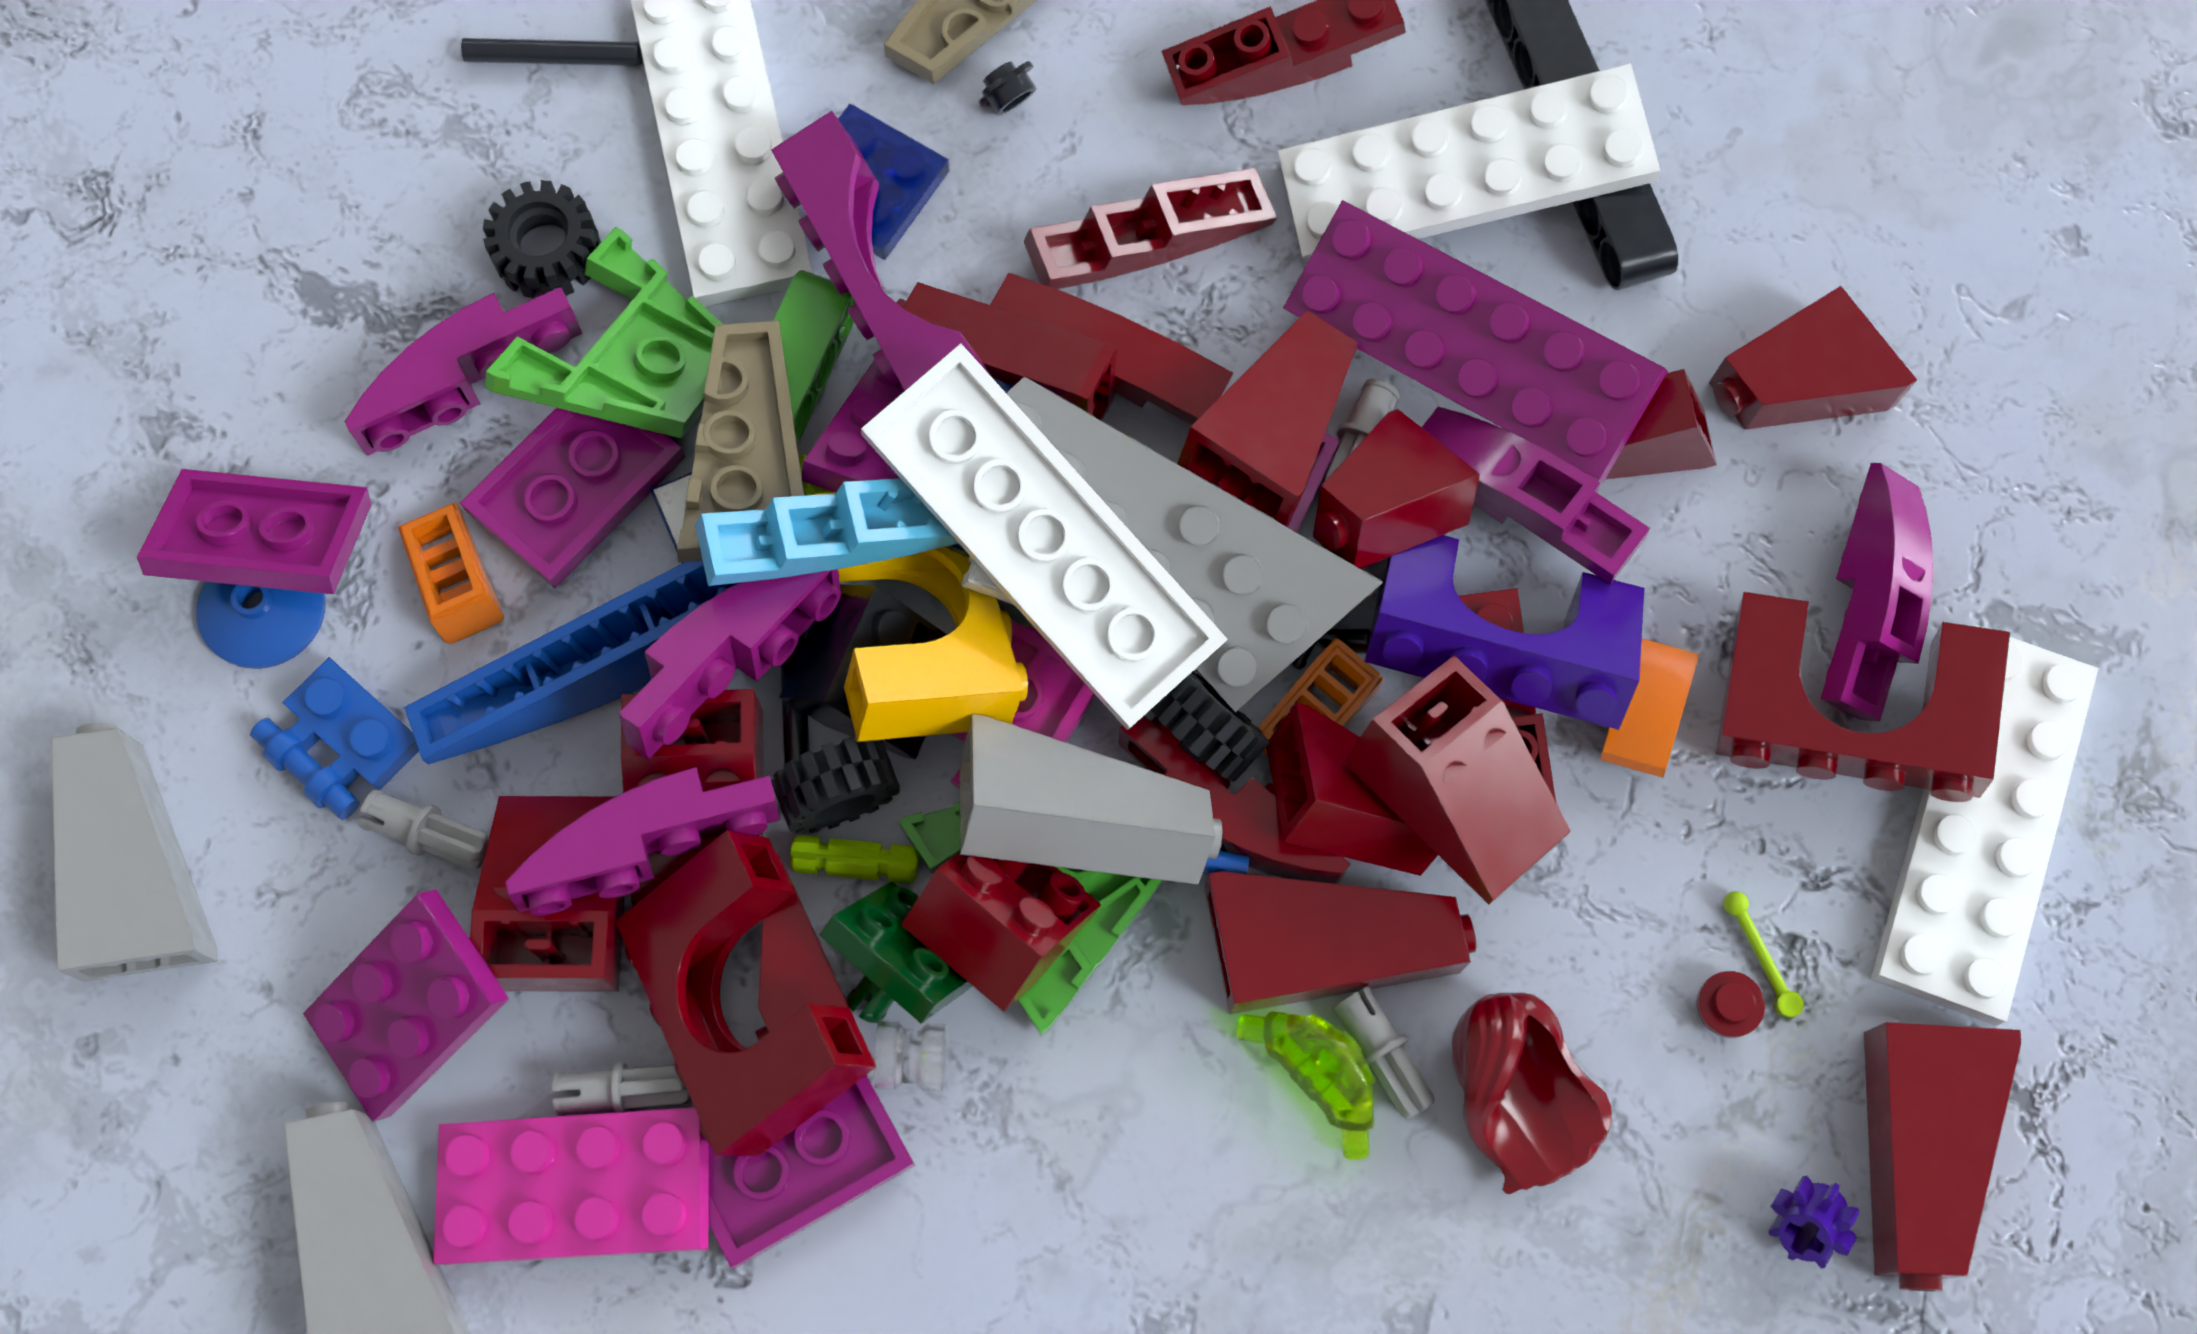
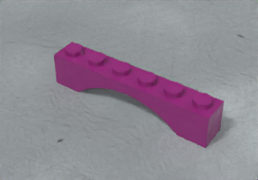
(839, 194)

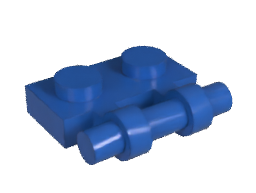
(352, 724)

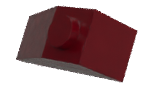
(792, 966)

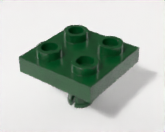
(891, 958)

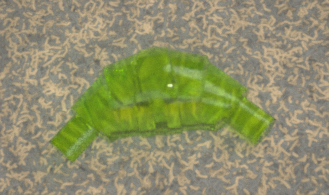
(1325, 1066)

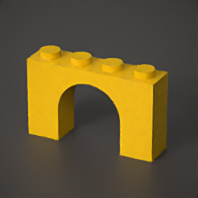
(937, 682)

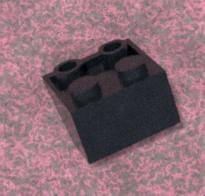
(860, 620)

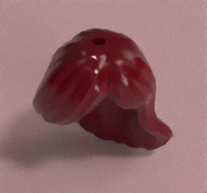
(1524, 1091)

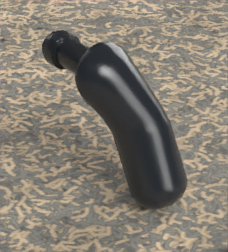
(1354, 638)

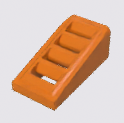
(466, 607)
(1349, 667)

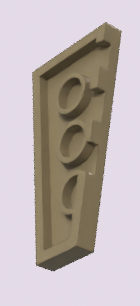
(945, 32)
(745, 430)

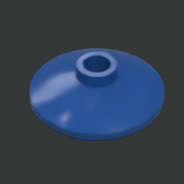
(260, 635)

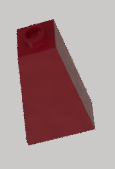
(1021, 347)
(1273, 419)
(1321, 939)
(1933, 1142)

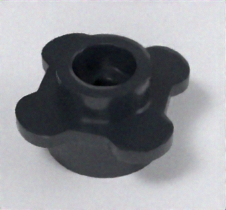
(1007, 87)

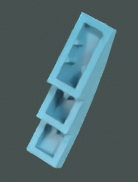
(818, 533)

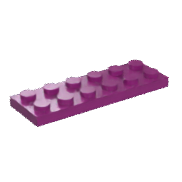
(1477, 340)

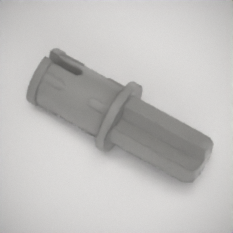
(1373, 404)
(423, 829)
(1385, 1052)
(619, 1089)

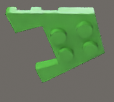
(641, 370)
(1120, 896)

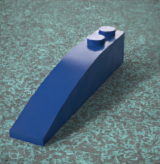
(559, 672)

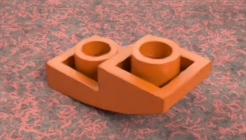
(1654, 711)

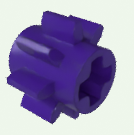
(1813, 1222)

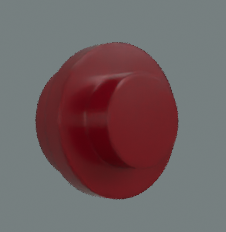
(1730, 1004)

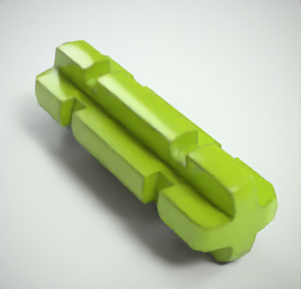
(854, 859)

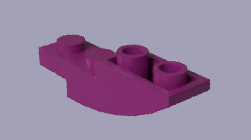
(435, 373)
(1541, 493)
(1890, 603)
(697, 657)
(612, 842)

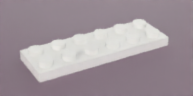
(717, 147)
(1478, 159)
(1043, 536)
(1982, 862)

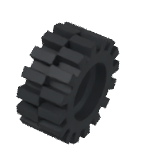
(535, 210)
(1210, 727)
(835, 785)

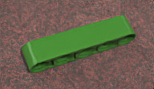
(813, 333)

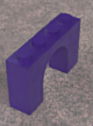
(1574, 672)

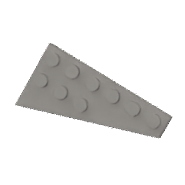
(1241, 567)

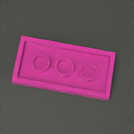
(571, 1187)

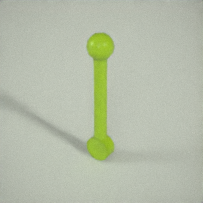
(1787, 1003)

